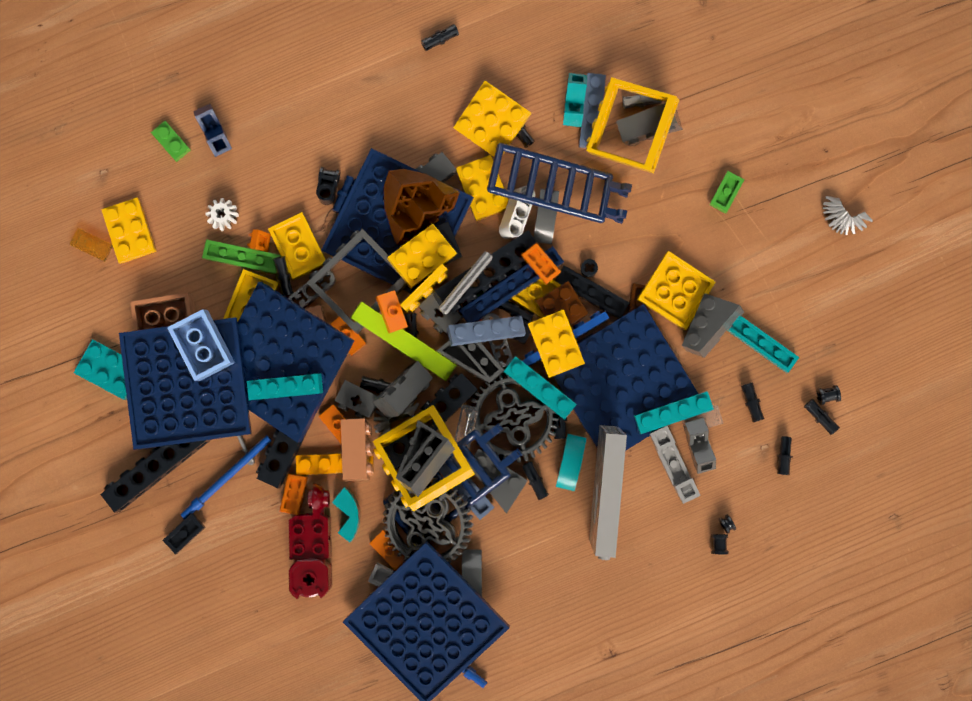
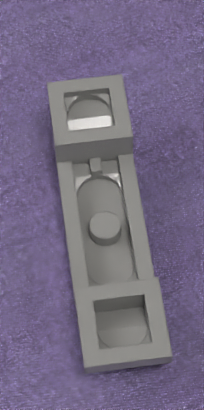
(674, 465)

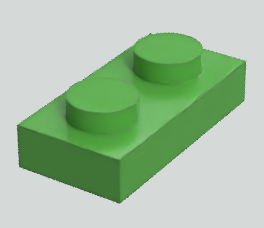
(170, 141)
(726, 192)

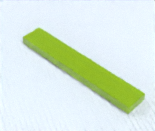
(403, 342)

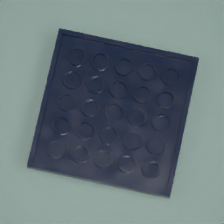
(366, 211)
(285, 342)
(624, 375)
(166, 400)
(426, 623)

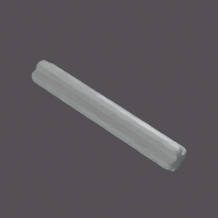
(465, 283)

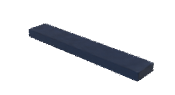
(504, 290)

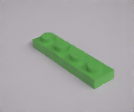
(239, 256)

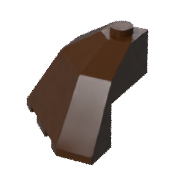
(415, 202)

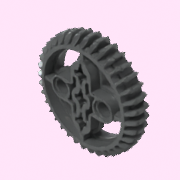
(525, 429)
(436, 525)

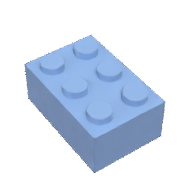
(201, 345)

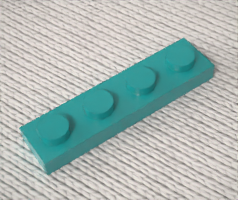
(763, 344)
(285, 386)
(540, 388)
(673, 412)

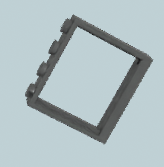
(329, 263)

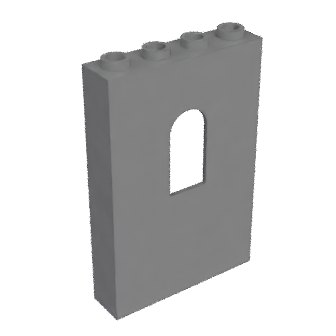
(607, 491)

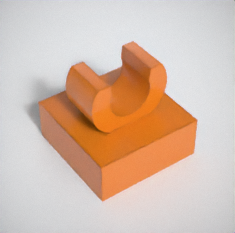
(259, 240)

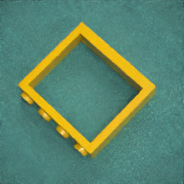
(661, 133)
(440, 487)

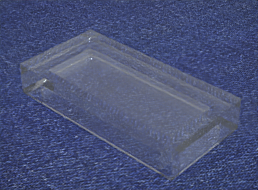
(711, 418)
(466, 423)

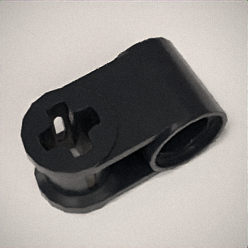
(327, 181)

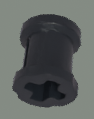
(828, 394)
(719, 544)

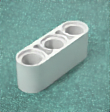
(512, 220)

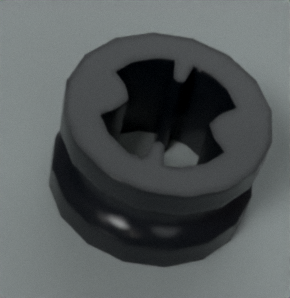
(589, 262)
(727, 524)

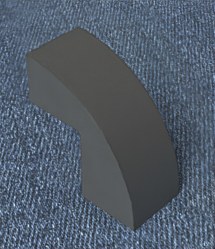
(545, 220)
(699, 446)
(472, 568)

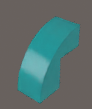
(575, 100)
(571, 462)
(348, 504)

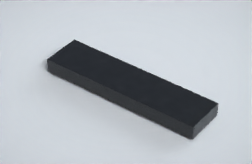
(593, 292)

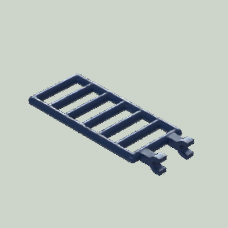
(609, 185)
(490, 484)

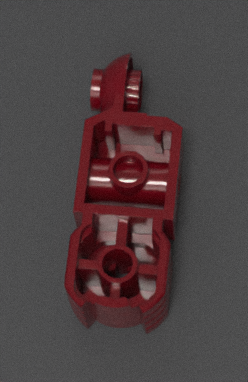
(311, 547)

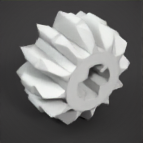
(224, 207)

